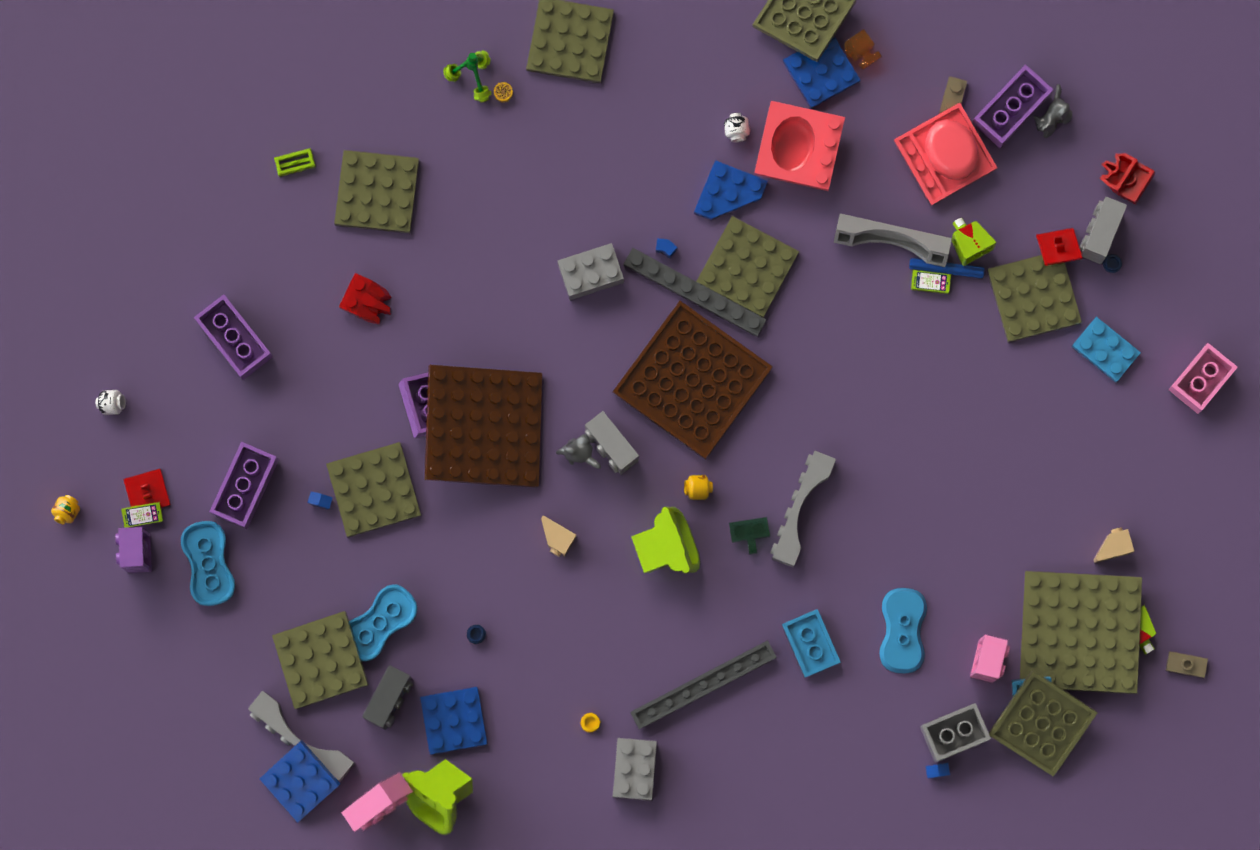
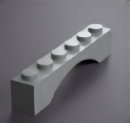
(856, 230)
(817, 472)
(269, 711)

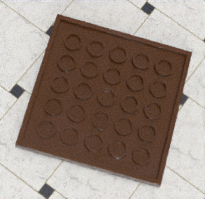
(692, 379)
(483, 426)

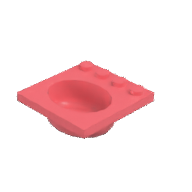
(799, 145)
(945, 154)

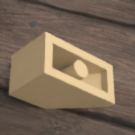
(557, 537)
(1115, 545)

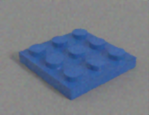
(823, 78)
(453, 720)
(299, 781)

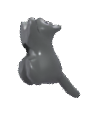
(1057, 113)
(579, 451)

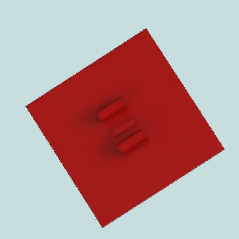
(1059, 246)
(147, 489)

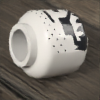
(736, 127)
(110, 402)

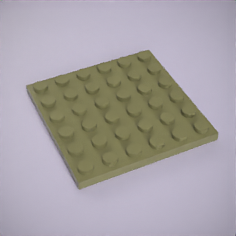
(1082, 630)

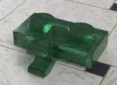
(749, 531)

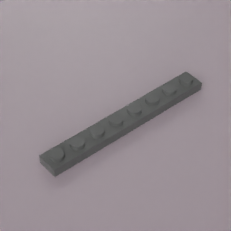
(694, 292)
(703, 685)

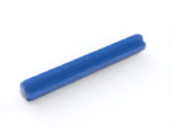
(950, 268)

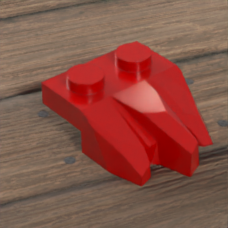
(1127, 177)
(365, 299)

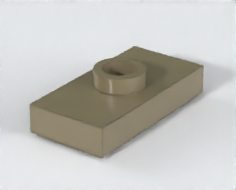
(1186, 664)

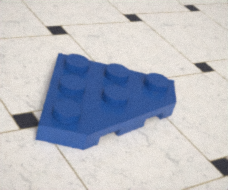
(728, 191)

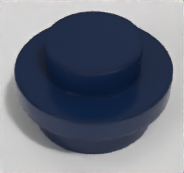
(1112, 263)
(476, 634)

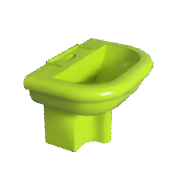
(668, 544)
(437, 794)

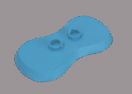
(210, 577)
(390, 611)
(902, 646)

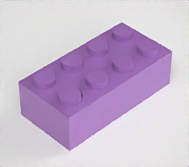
(1012, 106)
(233, 337)
(244, 485)

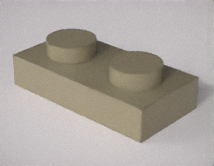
(953, 93)

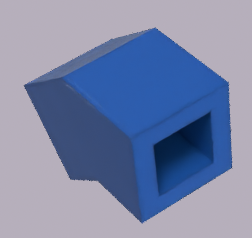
(665, 246)
(320, 500)
(938, 770)

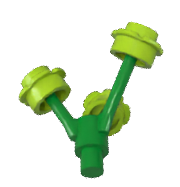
(474, 60)

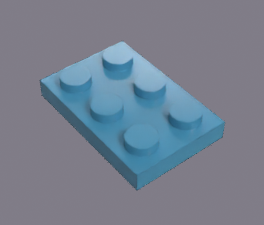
(1106, 349)
(811, 643)

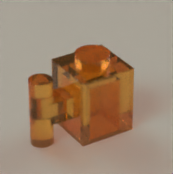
(860, 46)

